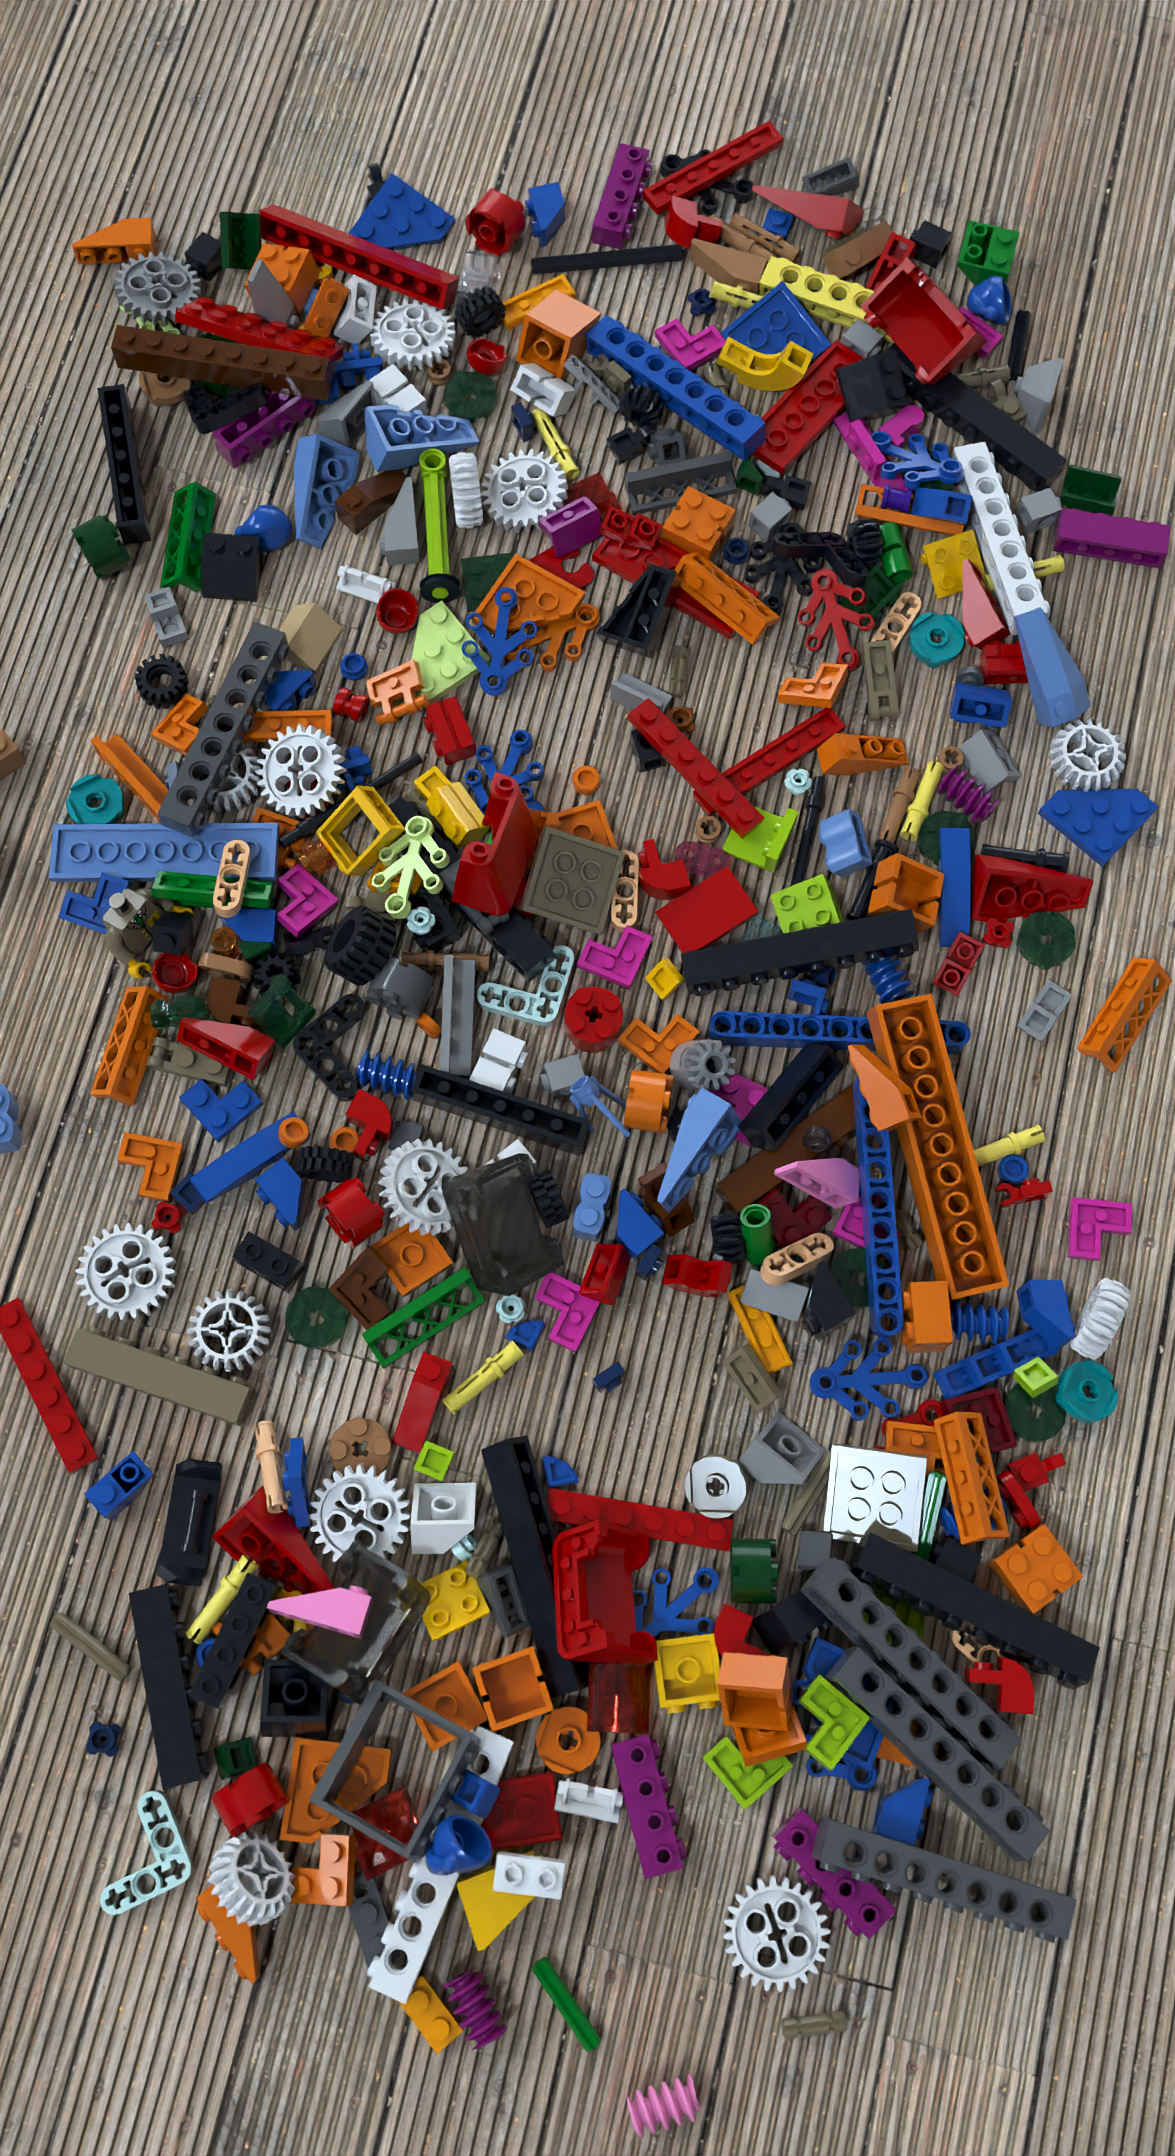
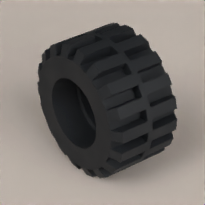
(360, 945)

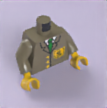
(131, 925)

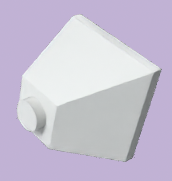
(441, 1515)

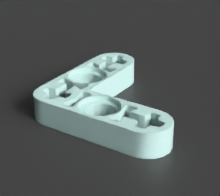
(533, 1001)
(163, 1855)

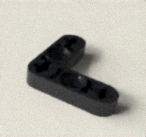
(212, 416)
(823, 544)
(322, 1041)

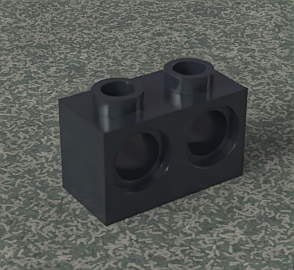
(443, 921)
(268, 1262)

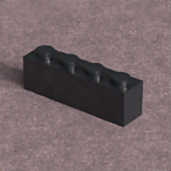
(790, 1096)

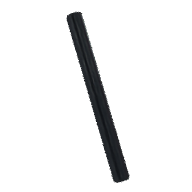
(607, 259)

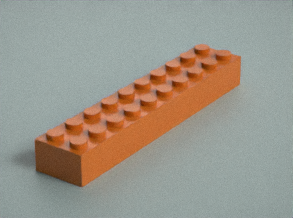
(939, 1150)

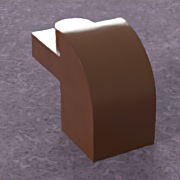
(226, 1001)
(678, 1217)

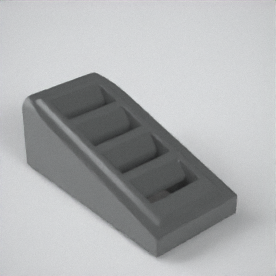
(836, 170)
(496, 1603)

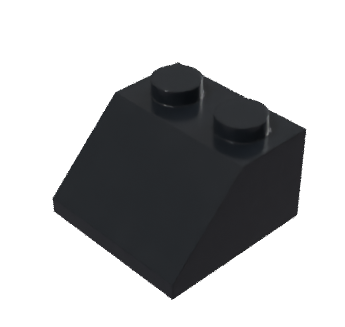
(873, 387)
(231, 567)
(825, 1304)
(292, 1701)

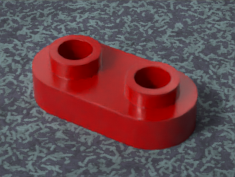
(1023, 1510)

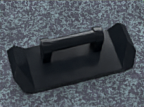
(190, 1522)

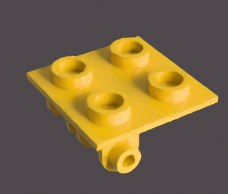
(946, 561)
(453, 1602)

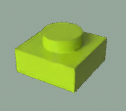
(1035, 1377)
(434, 1461)

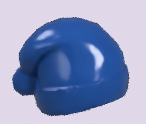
(991, 300)
(269, 525)
(458, 1847)

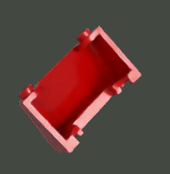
(922, 322)
(493, 873)
(596, 1594)

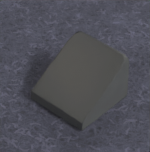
(405, 1132)
(814, 1549)

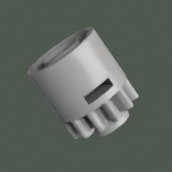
(701, 1064)

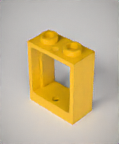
(379, 814)

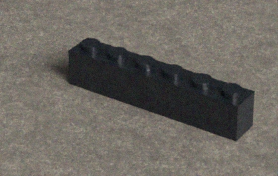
(124, 464)
(500, 1110)
(168, 1686)

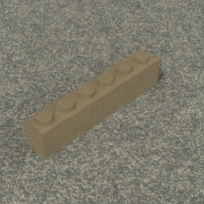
(158, 1376)

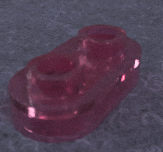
(701, 861)

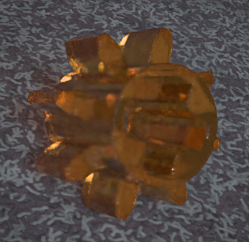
(314, 856)

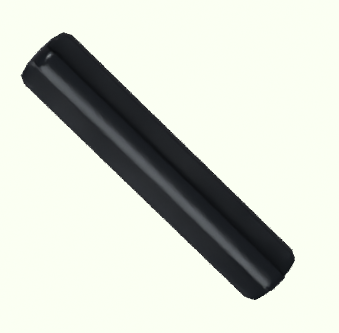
(1018, 343)

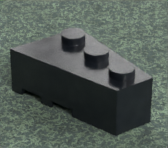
(643, 613)
(791, 1622)

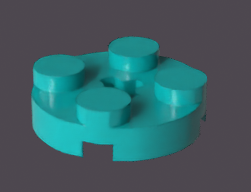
(934, 653)
(102, 788)
(1071, 1394)

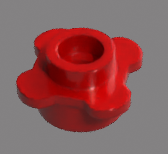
(995, 940)
(162, 1211)

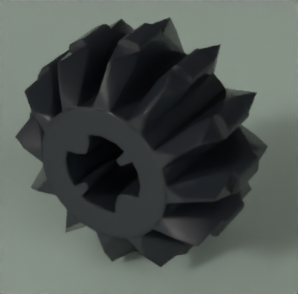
(641, 405)
(865, 540)
(264, 975)
(727, 1238)

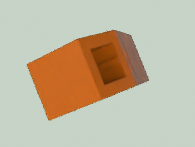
(117, 242)
(859, 754)
(888, 1097)
(231, 1936)

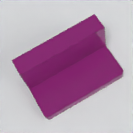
(572, 526)

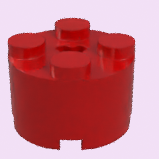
(495, 222)
(591, 1003)
(351, 1212)
(249, 1799)

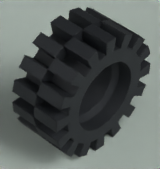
(480, 311)
(159, 667)
(325, 1164)
(548, 1199)

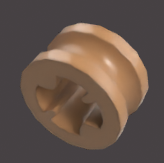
(439, 380)
(950, 751)
(703, 822)

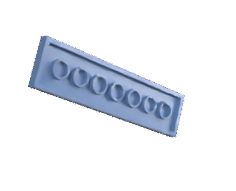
(142, 850)

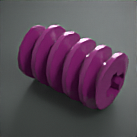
(968, 795)
(475, 2008)

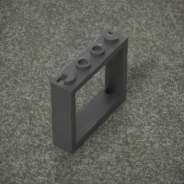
(353, 1745)

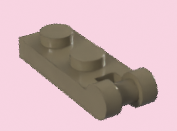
(880, 679)
(187, 1063)

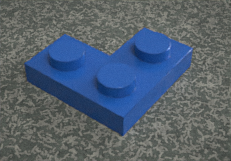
(90, 911)
(223, 1114)
(295, 1481)

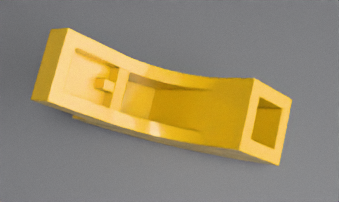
(762, 370)

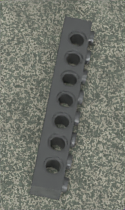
(259, 642)
(823, 1591)
(1027, 1830)
(1054, 1908)

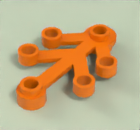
(556, 632)

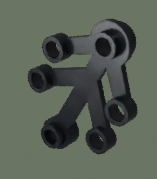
(741, 189)
(782, 566)

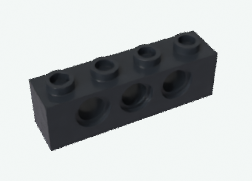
(234, 1641)

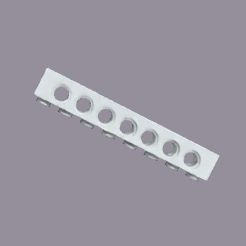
(998, 534)
(400, 1981)

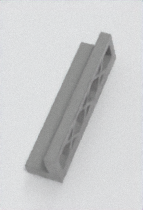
(457, 1016)

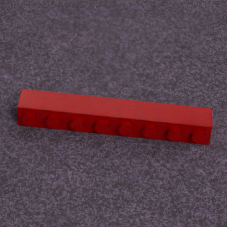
(359, 257)

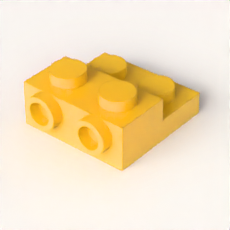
(687, 1673)

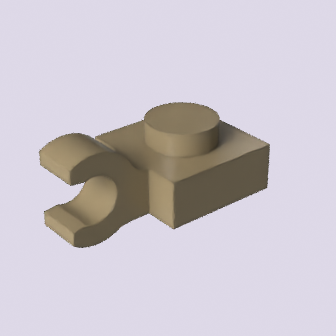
(615, 376)
(1008, 404)
(375, 902)

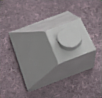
(1036, 391)
(346, 417)
(781, 1453)

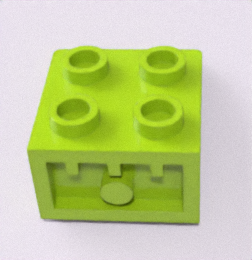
(765, 843)
(807, 905)

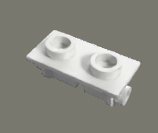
(363, 584)
(588, 1801)

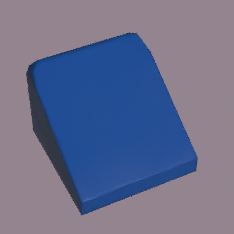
(476, 1794)

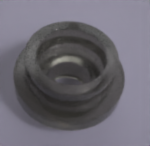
(817, 1139)

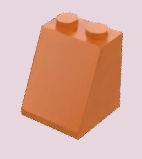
(555, 332)

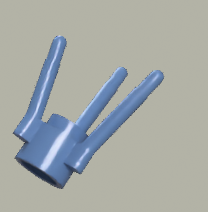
(586, 1092)

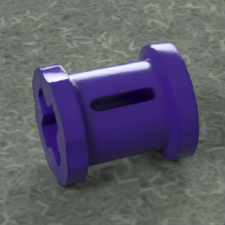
(896, 499)

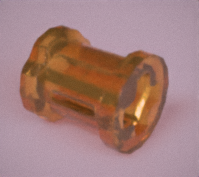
(218, 941)

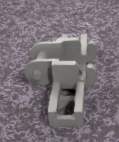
(601, 391)

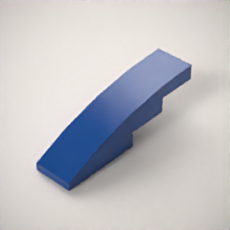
(956, 888)
(241, 1162)
(992, 1364)

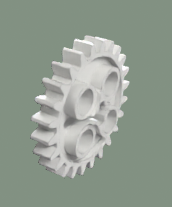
(412, 334)
(524, 490)
(301, 771)
(404, 1170)
(115, 1248)
(373, 1490)
(748, 1943)

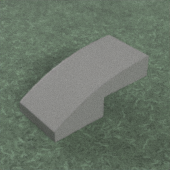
(166, 617)
(1044, 1010)

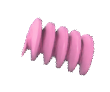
(663, 2106)

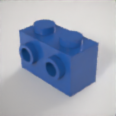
(980, 705)

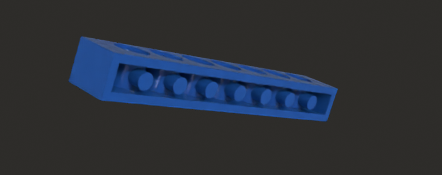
(683, 391)

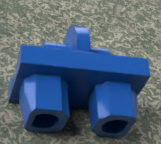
(356, 364)
(357, 767)

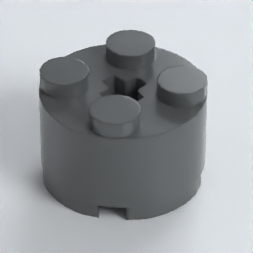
(400, 989)

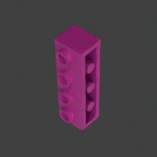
(621, 196)
(258, 429)
(1111, 538)
(647, 1807)
(858, 1900)

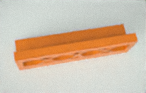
(903, 519)
(724, 597)
(270, 722)
(132, 772)
(1123, 1007)
(132, 1046)
(967, 1476)

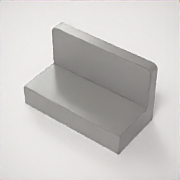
(632, 692)
(988, 760)
(781, 1300)

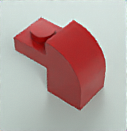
(684, 223)
(661, 880)
(372, 1116)
(697, 1276)
(731, 1630)
(1012, 1683)

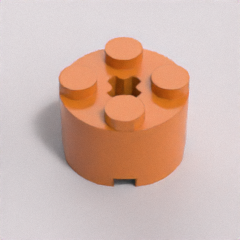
(648, 1101)

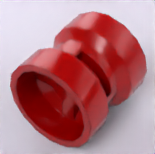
(350, 704)

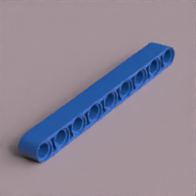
(821, 1024)
(872, 1216)

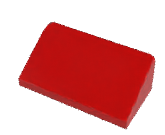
(605, 1273)

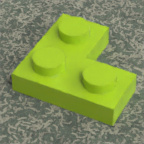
(839, 1719)
(744, 1782)

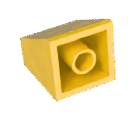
(487, 1909)

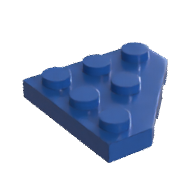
(402, 218)
(775, 322)
(1098, 819)
(867, 1743)

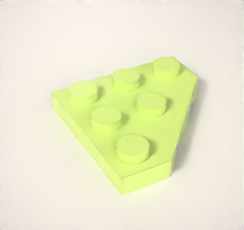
(440, 652)

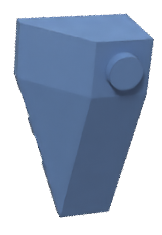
(399, 437)
(320, 476)
(1053, 677)
(706, 1129)

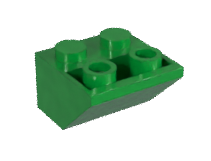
(987, 251)

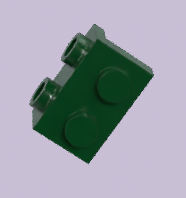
(240, 239)
(1089, 490)
(879, 592)

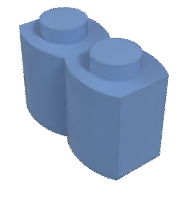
(845, 843)
(9, 1130)
(590, 1212)

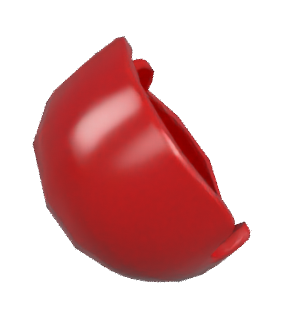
(486, 356)
(397, 611)
(174, 973)

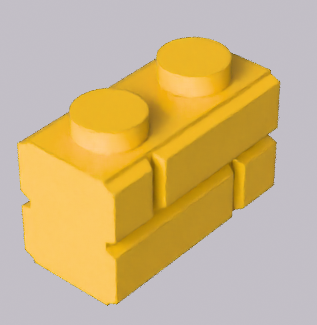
(457, 814)

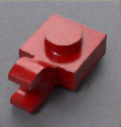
(1029, 1191)
(1032, 1472)

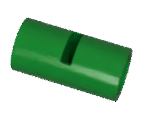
(894, 556)
(757, 1233)

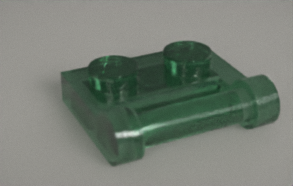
(275, 1018)

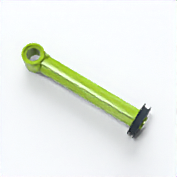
(439, 583)

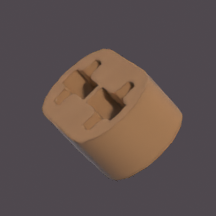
(225, 967)

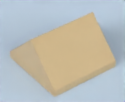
(309, 635)

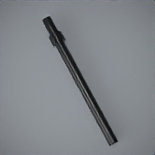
(813, 806)
(307, 827)

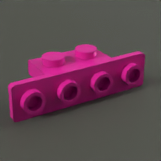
(866, 451)

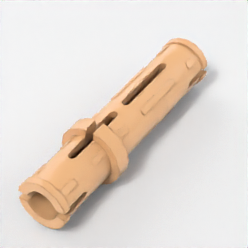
(268, 1455)

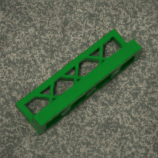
(197, 519)
(199, 890)
(417, 1308)

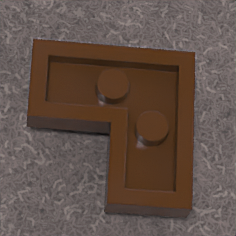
(356, 1287)

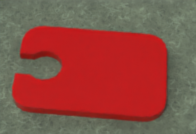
(550, 562)

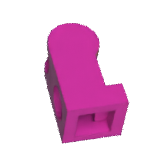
(903, 424)

